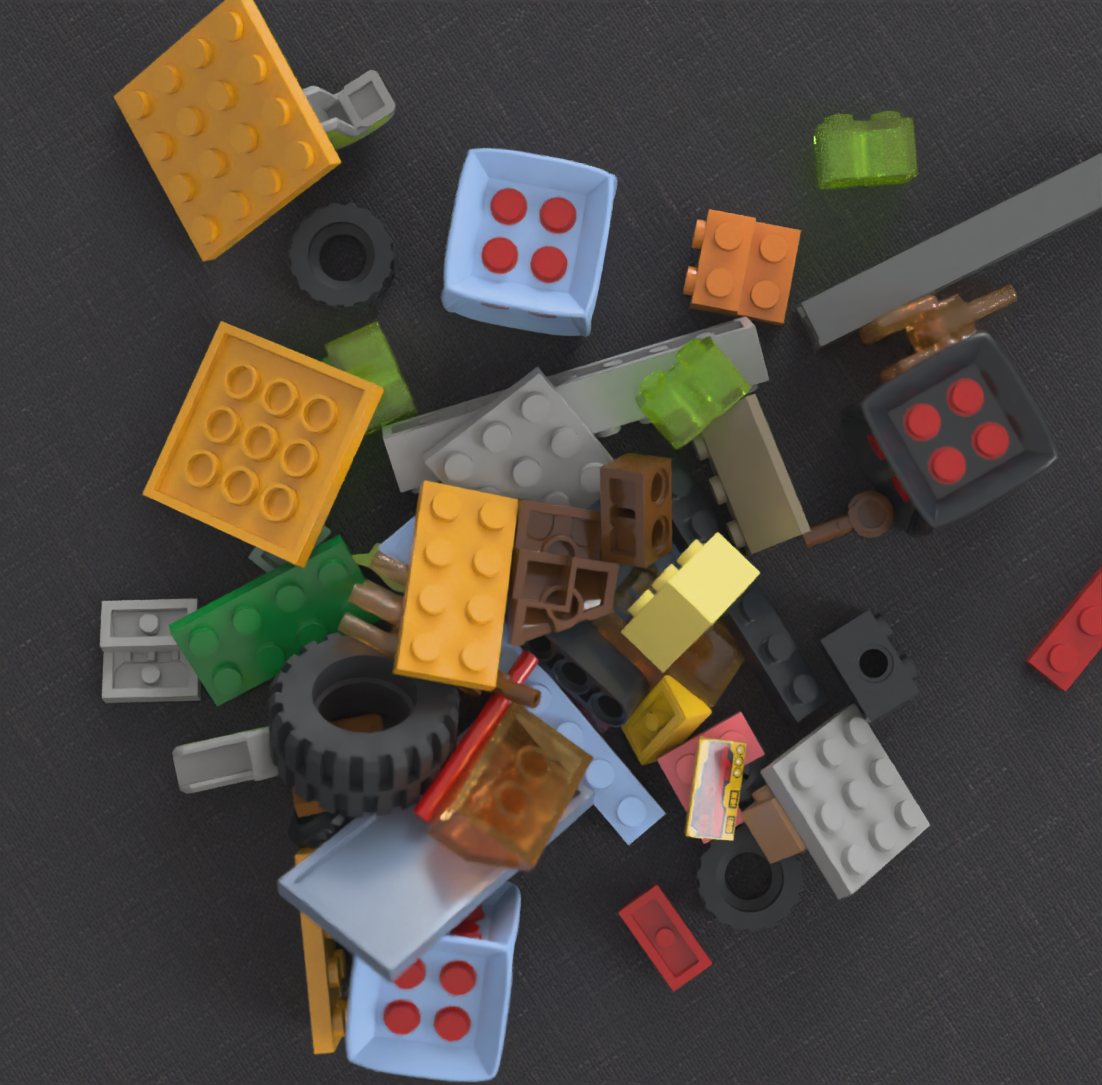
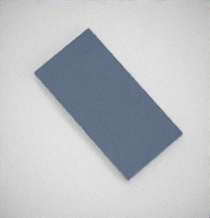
(395, 888)

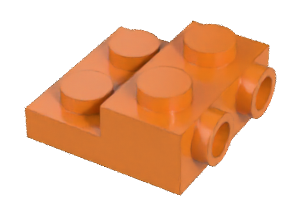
(742, 267)

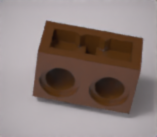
(636, 509)

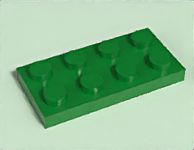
(265, 622)

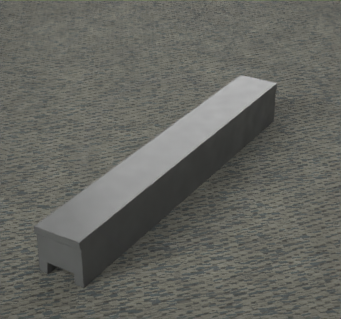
(954, 254)

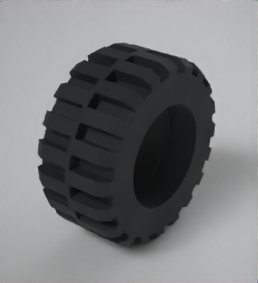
(349, 767)

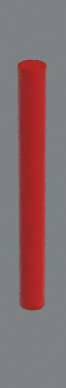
(471, 742)

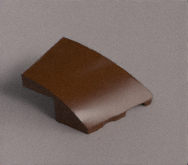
(556, 571)

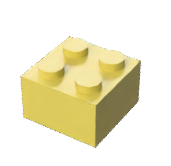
(688, 600)

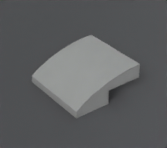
(141, 654)

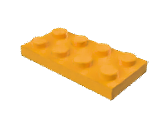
(456, 586)
(324, 973)

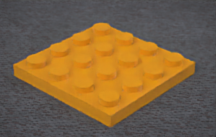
(226, 127)
(263, 443)

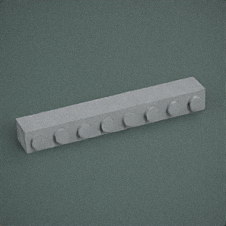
(597, 392)

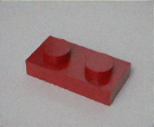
(664, 937)

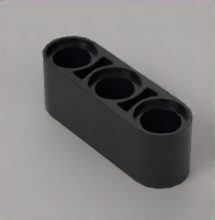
(591, 671)

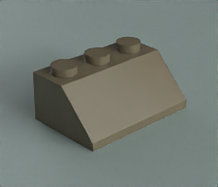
(750, 478)

